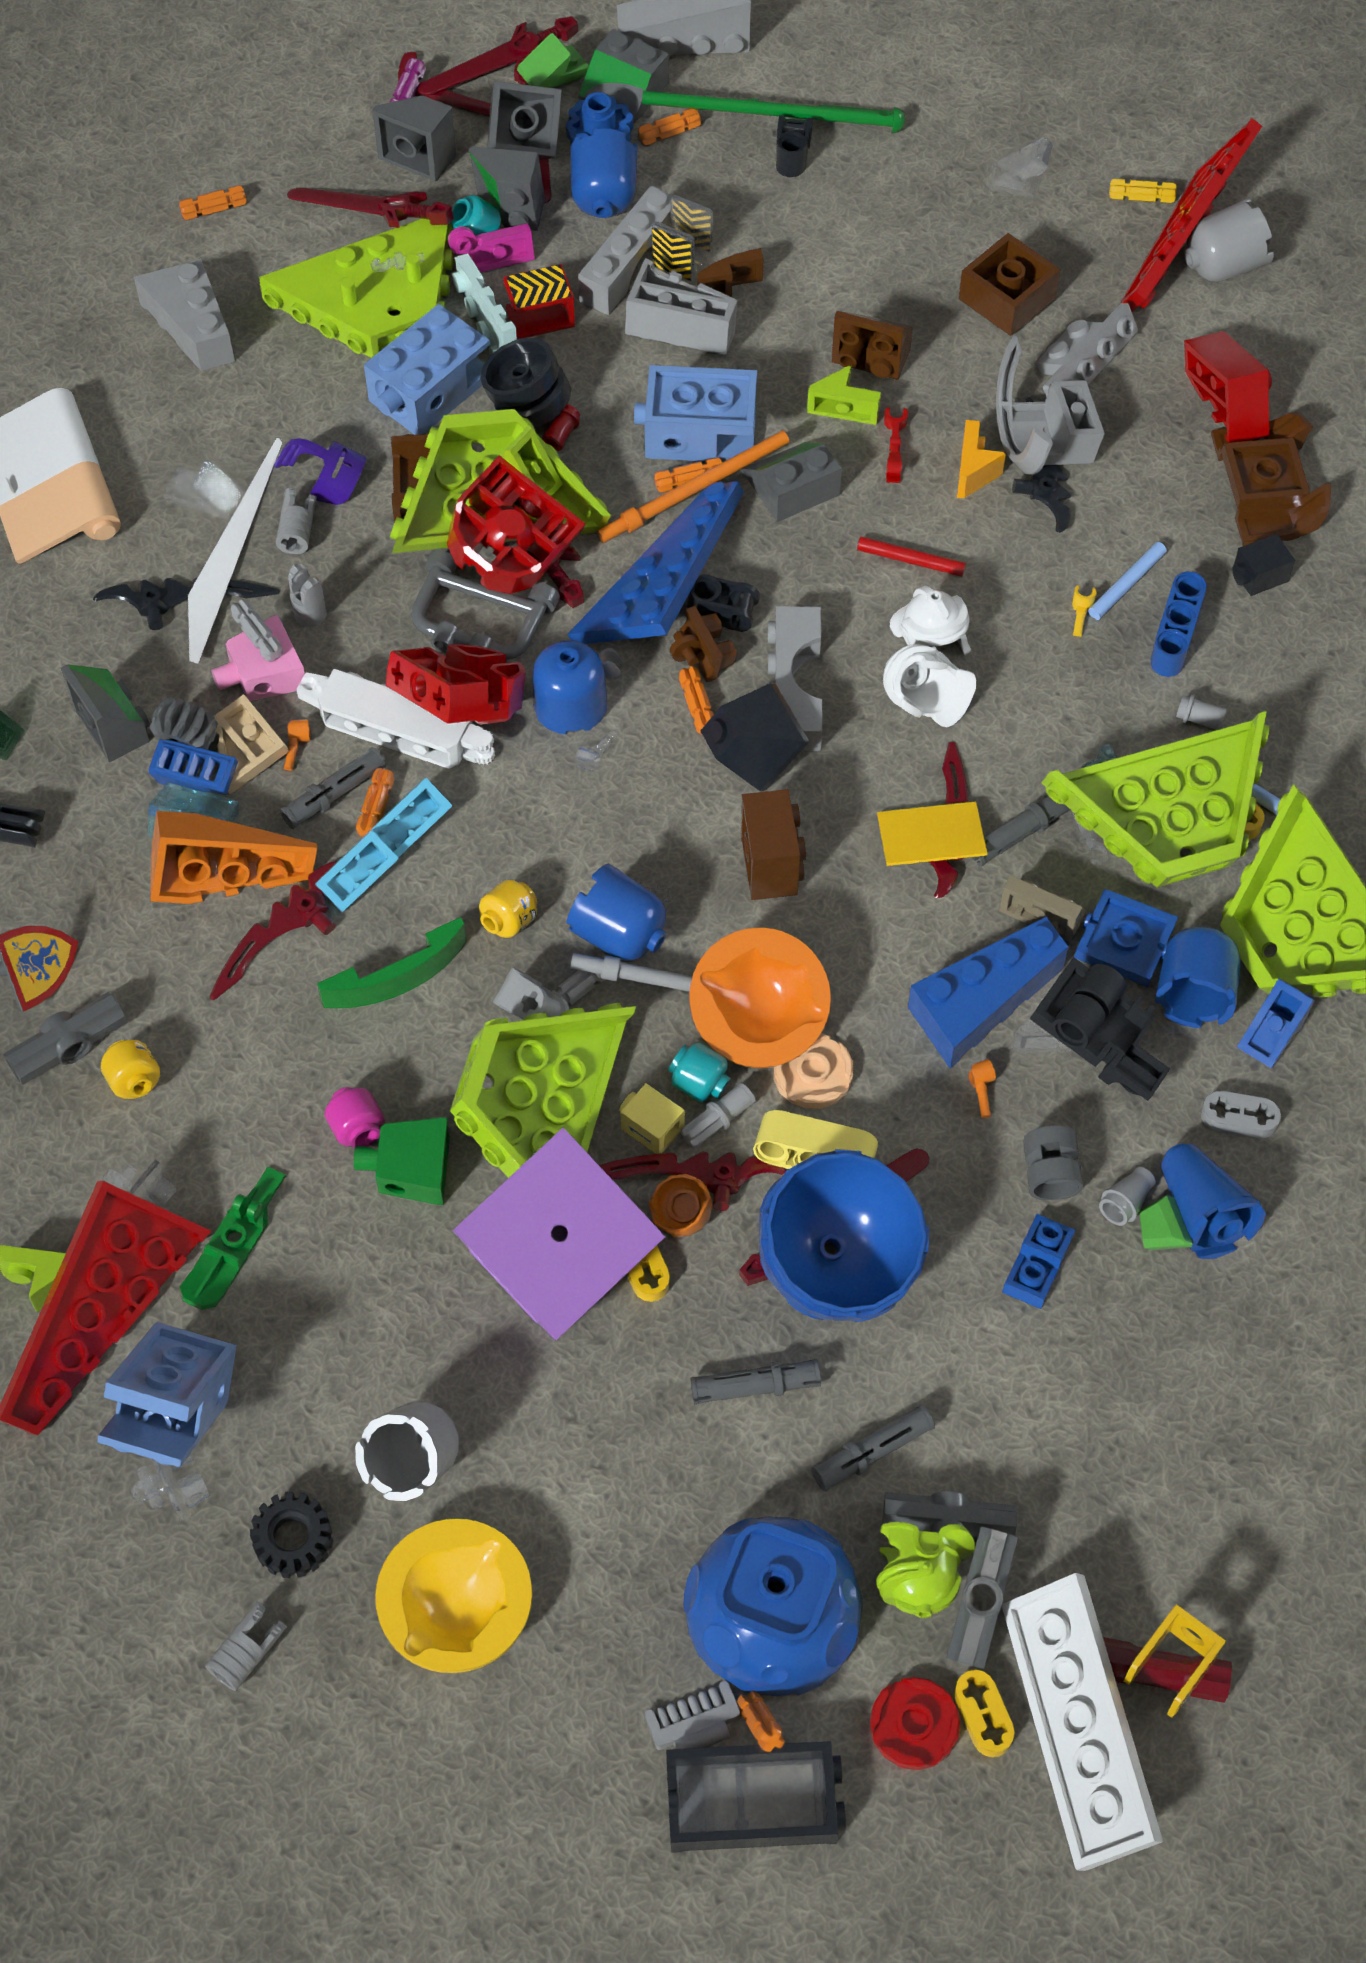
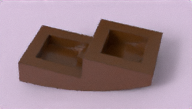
(732, 271)

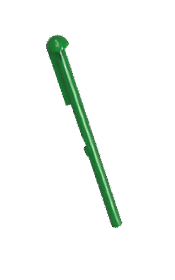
(893, 119)

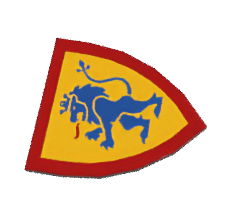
(35, 962)

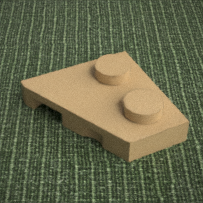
(247, 738)

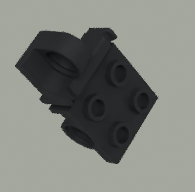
(1102, 1024)

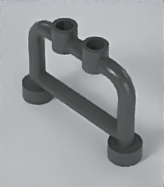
(441, 569)

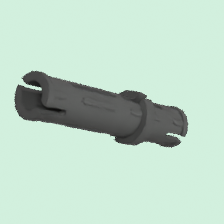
(298, 812)
(1033, 819)
(757, 1381)
(834, 1468)

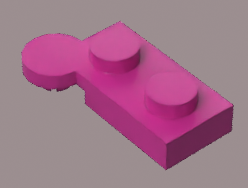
(494, 248)

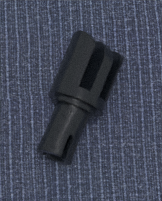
(20, 824)

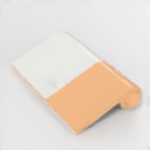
(51, 477)

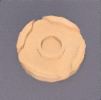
(816, 1082)

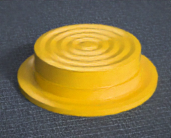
(453, 1595)

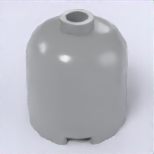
(1229, 243)
(407, 1450)

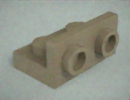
(1030, 904)

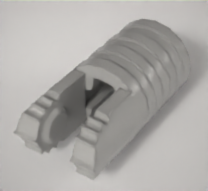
(295, 523)
(306, 597)
(240, 1653)

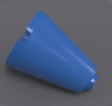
(1210, 1202)

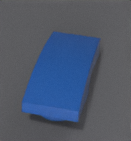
(1038, 1261)

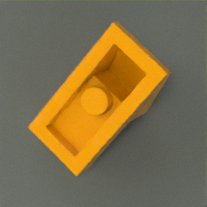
(977, 465)

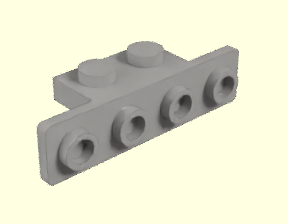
(1087, 347)

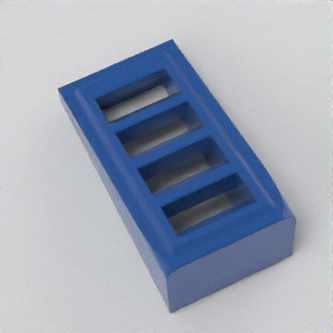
(171, 756)

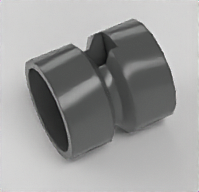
(1053, 1163)

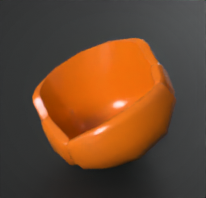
(681, 1205)

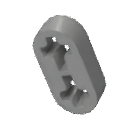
(1240, 1114)

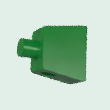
(409, 1159)

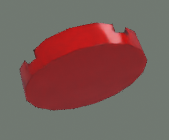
(915, 1739)

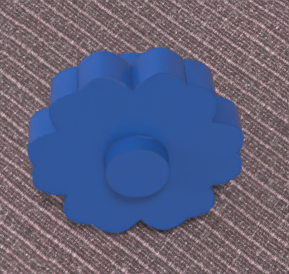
(598, 112)

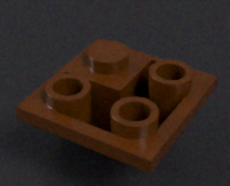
(871, 344)

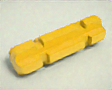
(1142, 190)

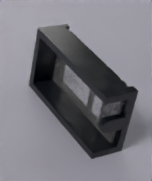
(753, 1796)

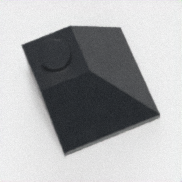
(755, 736)

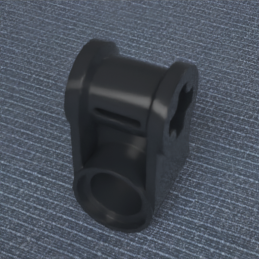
(792, 145)
(724, 599)

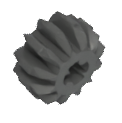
(183, 723)

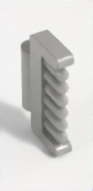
(697, 1730)

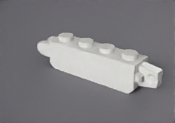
(392, 721)

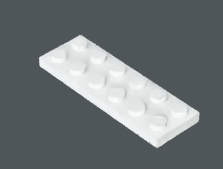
(1081, 1723)

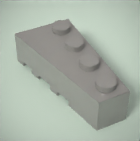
(688, 25)

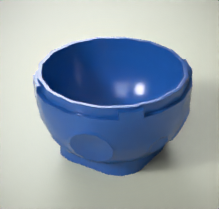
(868, 1219)
(765, 1637)

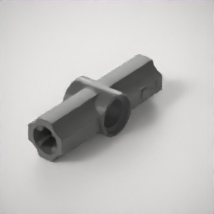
(65, 1038)
(949, 1508)
(991, 1568)

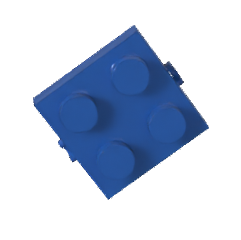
(1126, 936)

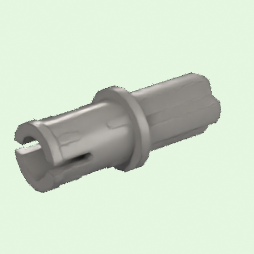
(718, 1115)

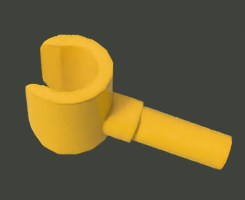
(1081, 605)

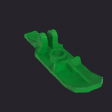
(224, 1259)

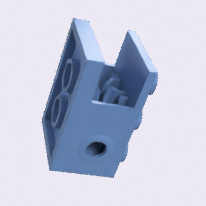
(426, 370)
(698, 412)
(168, 1394)

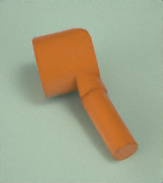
(297, 732)
(979, 1075)

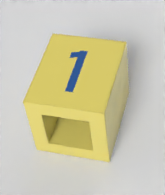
(651, 1118)

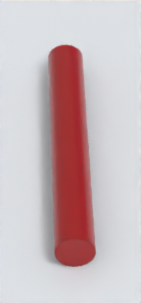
(911, 556)

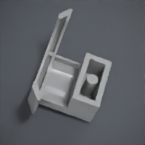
(1047, 432)

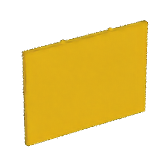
(931, 833)

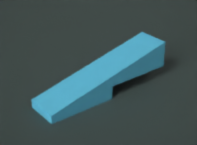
(383, 844)

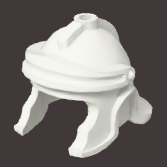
(932, 619)
(928, 684)

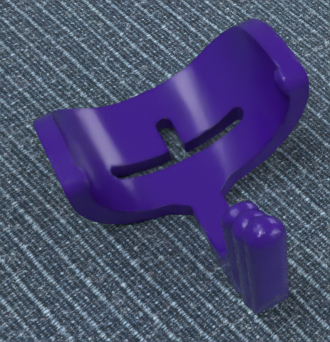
(326, 488)

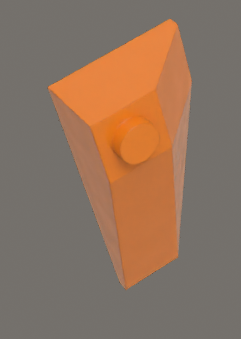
(211, 855)

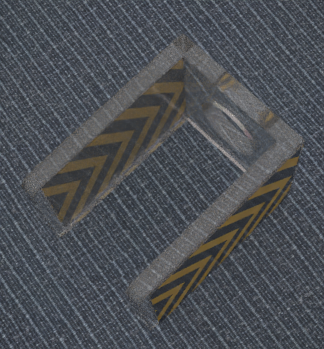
(687, 241)

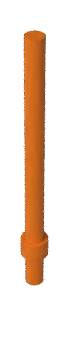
(633, 518)

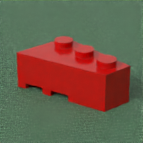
(1232, 383)

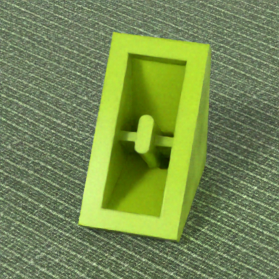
(532, 460)

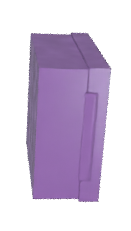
(558, 1234)

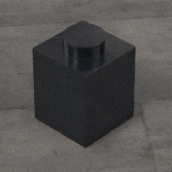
(1263, 565)

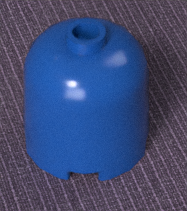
(603, 172)
(569, 687)
(619, 916)
(1199, 977)

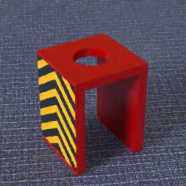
(539, 301)

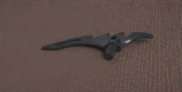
(1045, 488)
(154, 600)

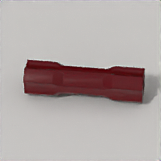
(1170, 1670)

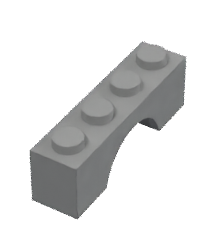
(609, 271)
(797, 642)

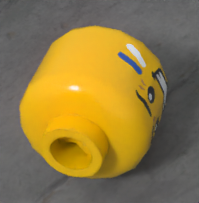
(508, 908)
(130, 1069)

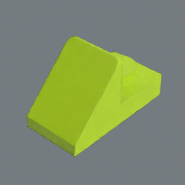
(836, 399)
(27, 1264)

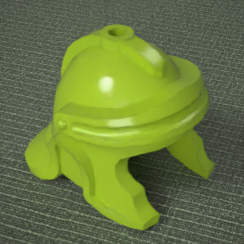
(923, 1567)

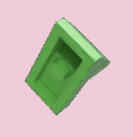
(552, 64)

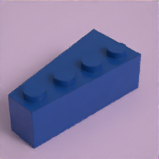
(985, 988)

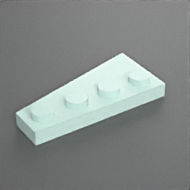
(481, 304)

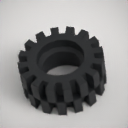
(286, 1510)

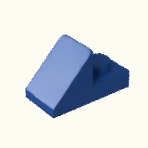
(1276, 1023)

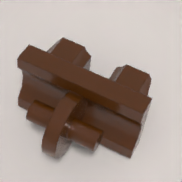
(697, 644)

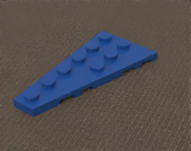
(659, 582)

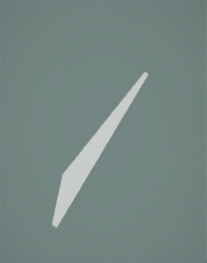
(214, 578)

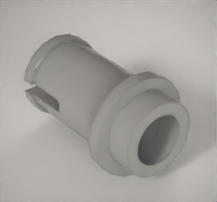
(1200, 712)

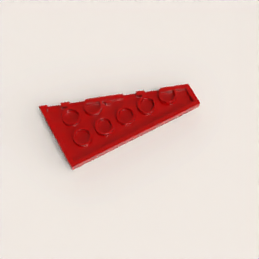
(1193, 206)
(98, 1293)

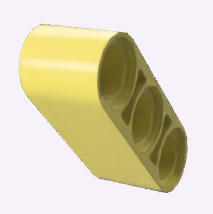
(792, 1138)

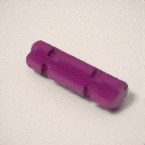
(409, 81)

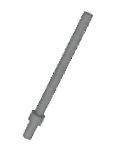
(612, 968)

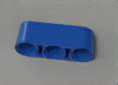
(1178, 624)

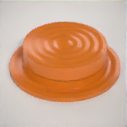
(759, 997)

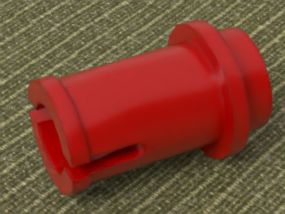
(562, 427)

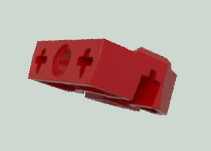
(494, 498)
(461, 686)

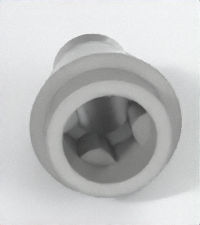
(1125, 1198)

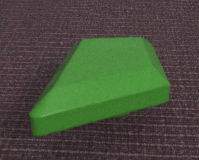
(1163, 1226)

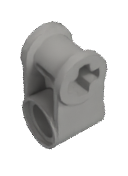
(526, 996)

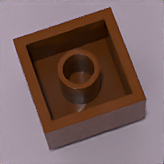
(1009, 284)
(772, 844)

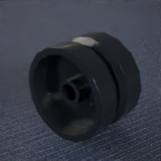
(526, 379)

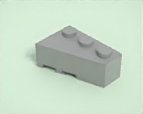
(188, 311)
(679, 313)

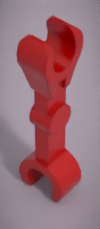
(894, 461)

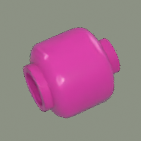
(354, 1117)

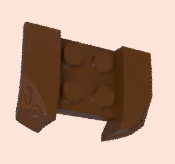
(1271, 482)

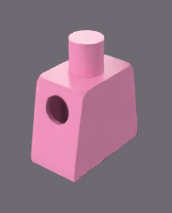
(255, 674)

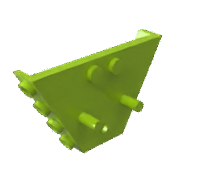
(353, 301)
(455, 466)
(1171, 800)
(1304, 902)
(542, 1079)

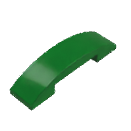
(350, 991)

